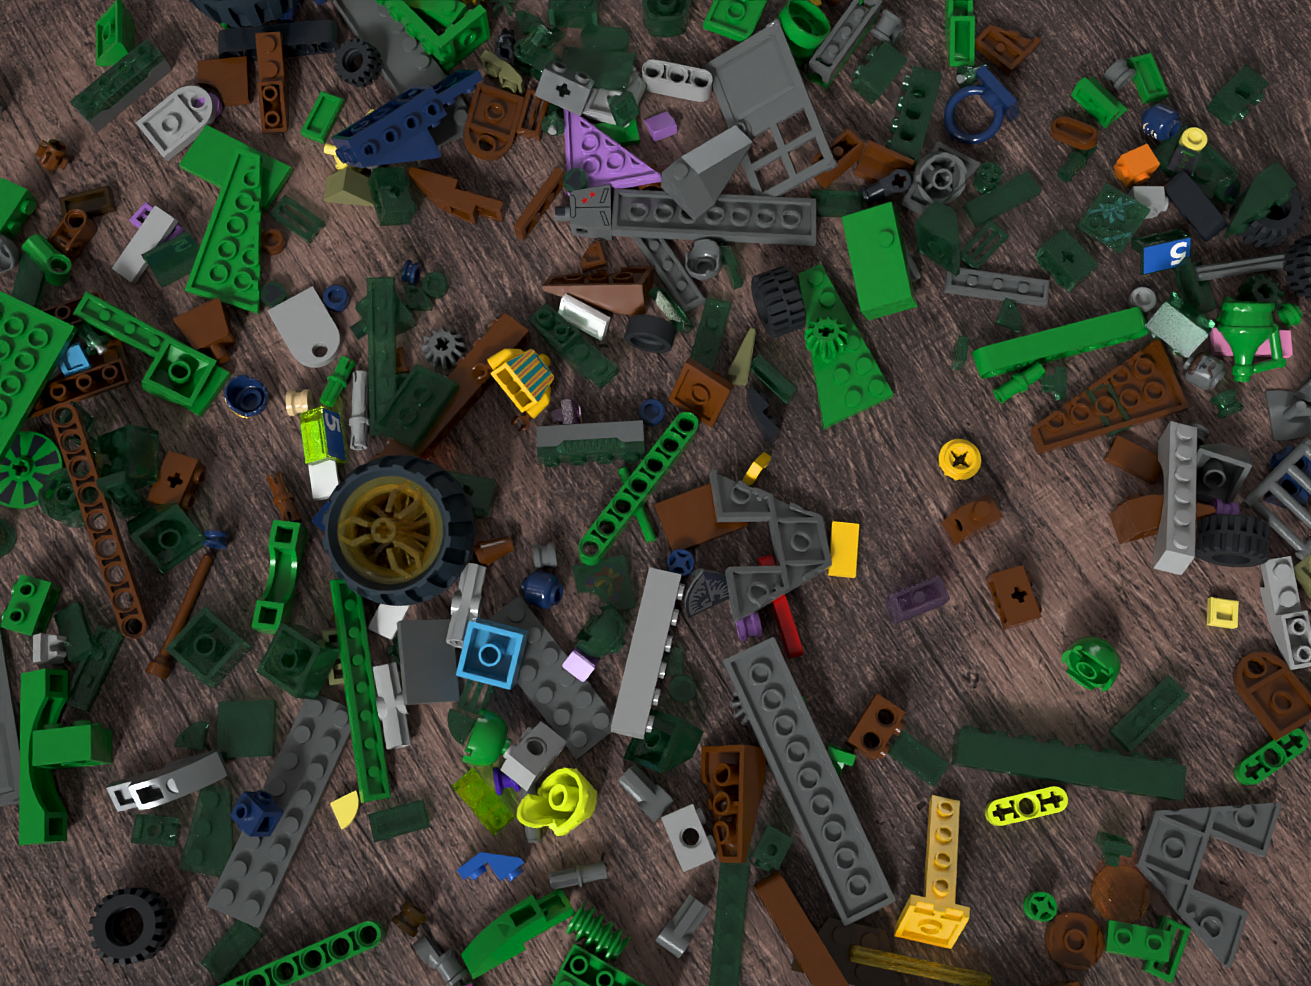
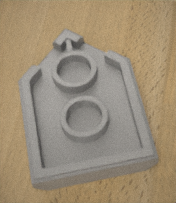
(597, 104)

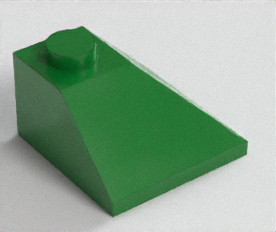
(177, 373)

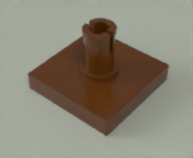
(701, 392)

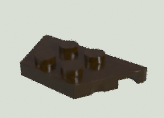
(839, 942)

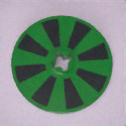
(40, 457)

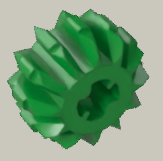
(826, 337)

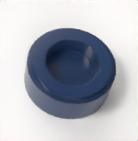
(336, 298)
(652, 412)

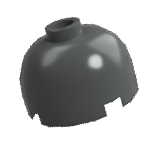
(940, 177)

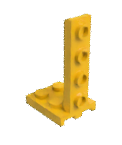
(935, 916)

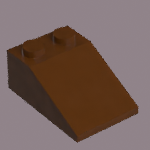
(1141, 516)

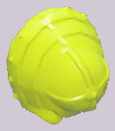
(561, 803)

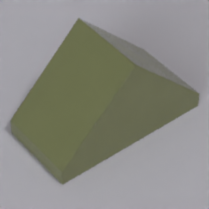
(348, 188)

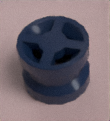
(678, 559)

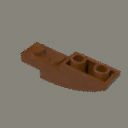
(273, 83)
(447, 195)

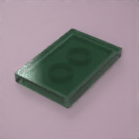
(1209, 170)
(416, 407)

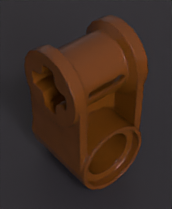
(71, 235)

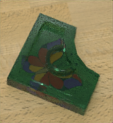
(607, 581)

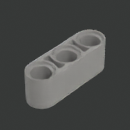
(688, 77)

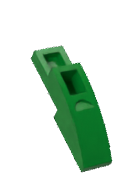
(514, 927)

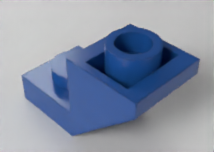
(502, 865)

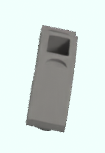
(1284, 613)

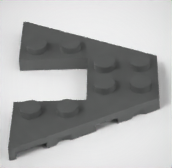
(796, 538)
(1173, 855)

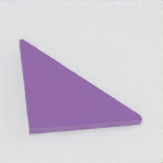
(603, 157)

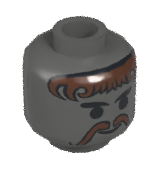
(1204, 370)

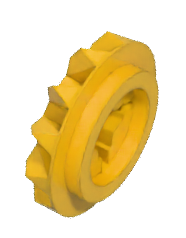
(959, 447)

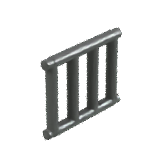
(1270, 484)

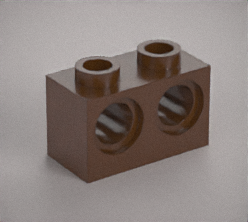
(870, 724)

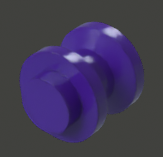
(503, 781)

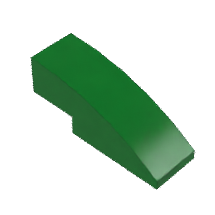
(960, 32)

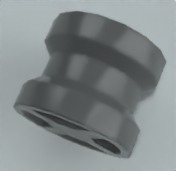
(1120, 74)
(545, 555)

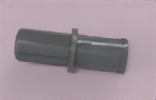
(577, 875)

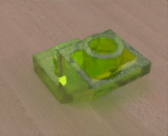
(483, 801)

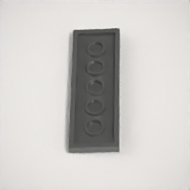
(561, 698)

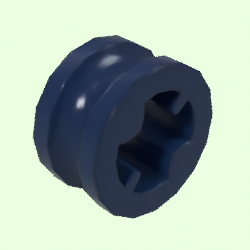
(411, 272)
(216, 539)

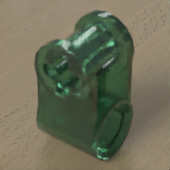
(536, 63)

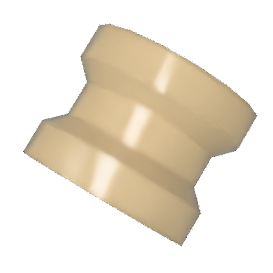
(298, 401)

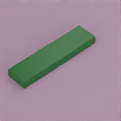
(120, 324)

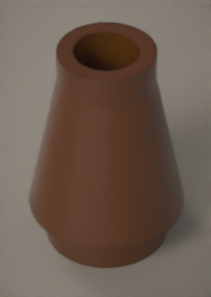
(491, 550)

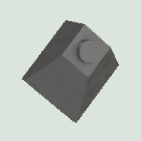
(1220, 471)

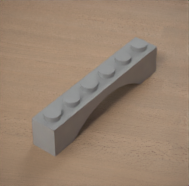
(1176, 533)

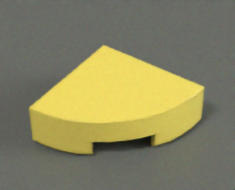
(346, 808)

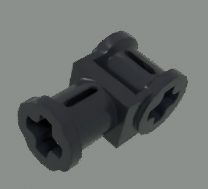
(886, 186)

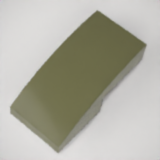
(509, 78)

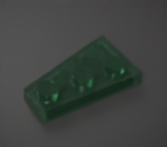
(210, 833)

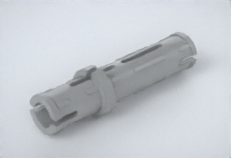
(359, 419)

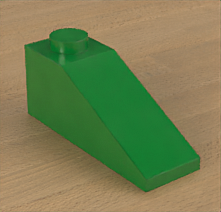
(438, 12)

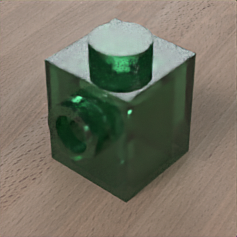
(771, 849)

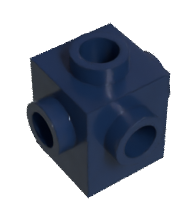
(256, 813)

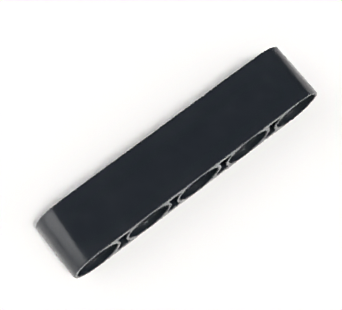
(298, 39)

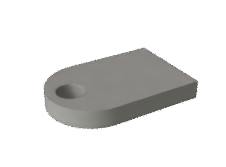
(177, 121)
(307, 326)

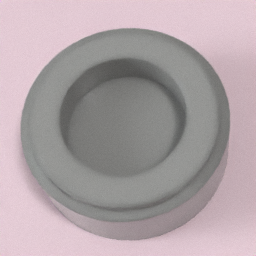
(1143, 298)

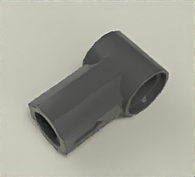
(650, 797)
(679, 931)

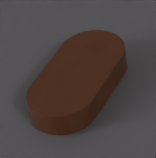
(1074, 133)

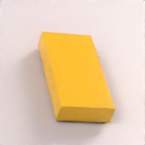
(843, 549)

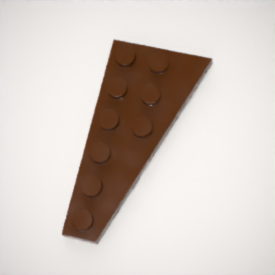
(1144, 388)

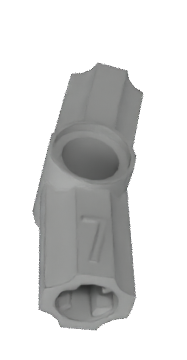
(466, 603)
(391, 706)

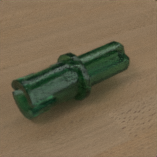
(1076, 161)

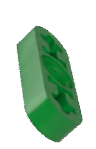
(1261, 774)

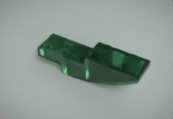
(572, 346)

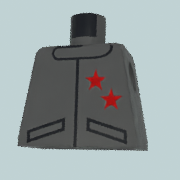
(588, 212)

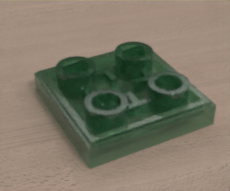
(1113, 218)

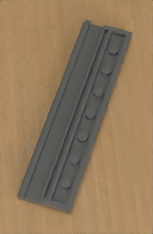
(402, 59)

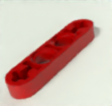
(784, 618)

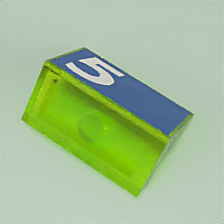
(322, 436)

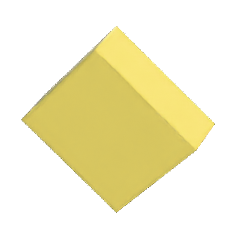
(1222, 612)

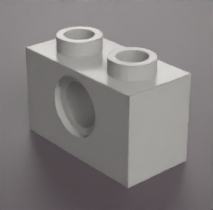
(532, 755)
(687, 855)

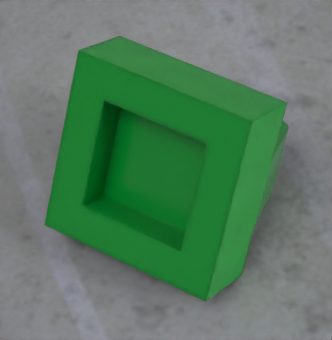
(840, 756)

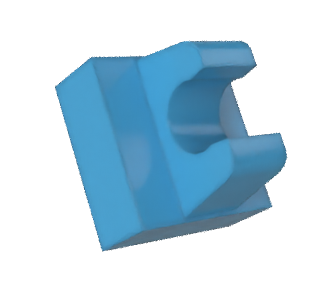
(74, 360)

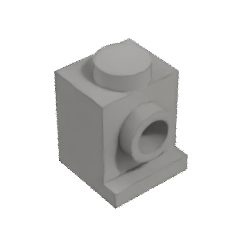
(1152, 197)

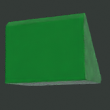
(114, 34)

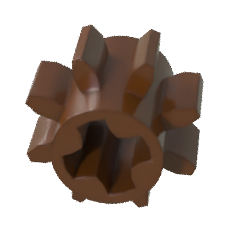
(53, 155)

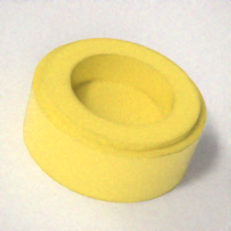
(1194, 139)

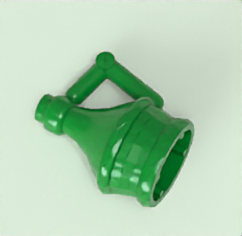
(1245, 328)

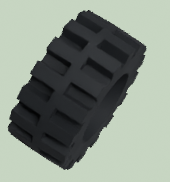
(346, 60)

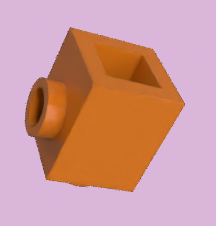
(1136, 166)

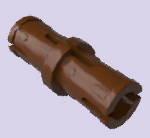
(283, 498)

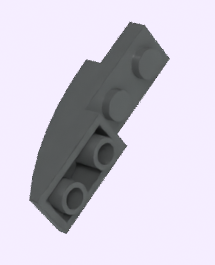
(169, 783)

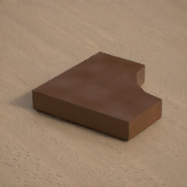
(227, 77)

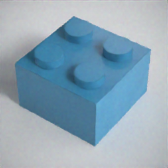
(492, 653)

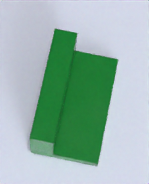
(1098, 101)

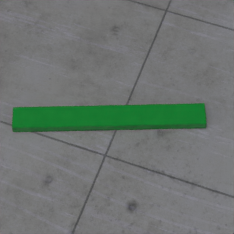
(360, 693)

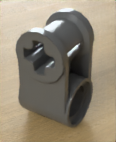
(888, 28)

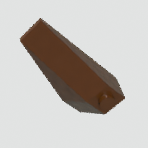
(614, 292)
(734, 788)

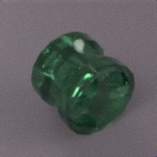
(991, 172)
(1227, 403)

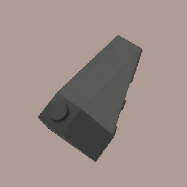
(702, 173)

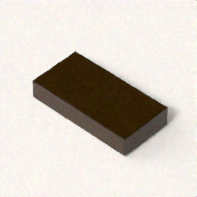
(92, 202)

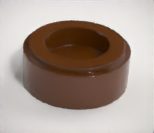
(273, 241)

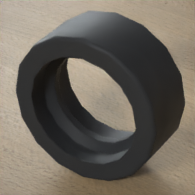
(650, 333)

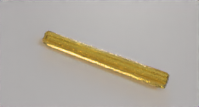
(919, 967)

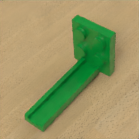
(457, 40)

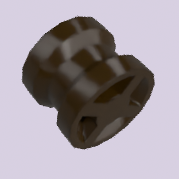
(409, 918)

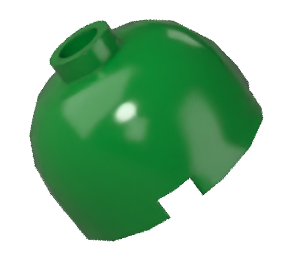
(1092, 662)
(487, 739)

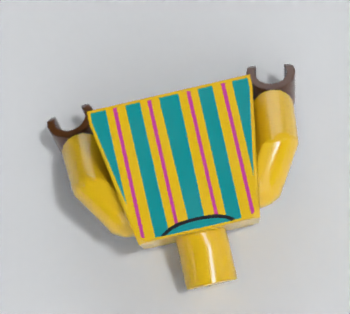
(523, 378)

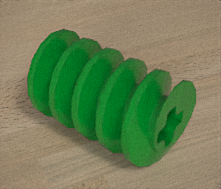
(597, 934)

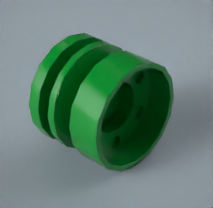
(804, 28)

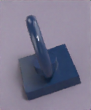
(993, 95)

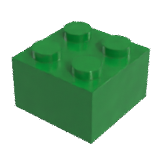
(72, 746)

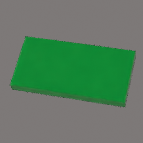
(211, 157)

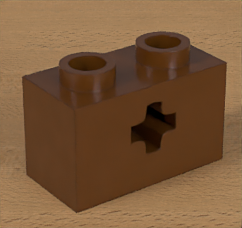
(174, 470)
(1014, 611)

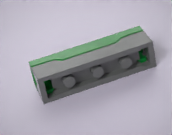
(842, 41)

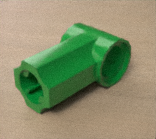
(47, 259)

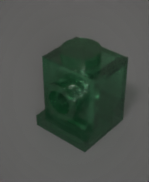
(145, 826)

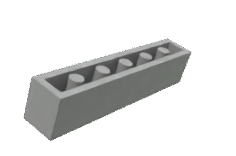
(646, 653)

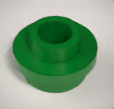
(1289, 314)

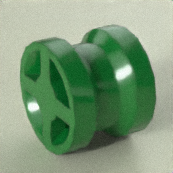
(1045, 909)

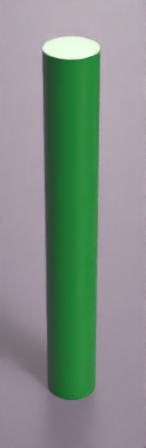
(641, 515)

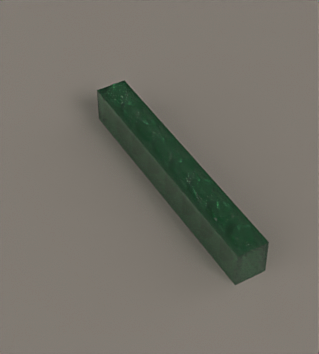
(1069, 765)

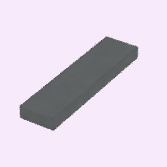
(671, 273)
(998, 286)

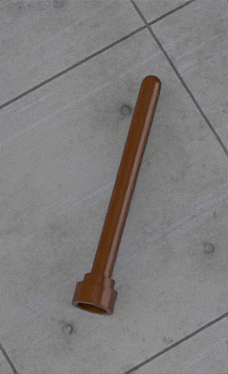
(161, 665)

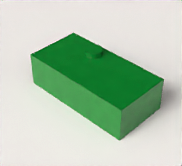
(879, 261)

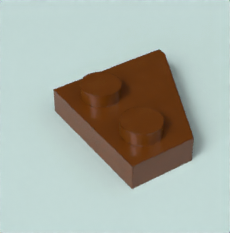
(1005, 47)

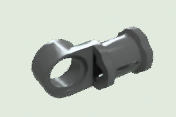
(445, 963)

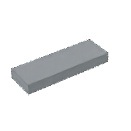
(150, 235)

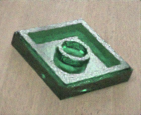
(246, 728)

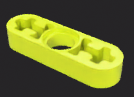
(1043, 794)

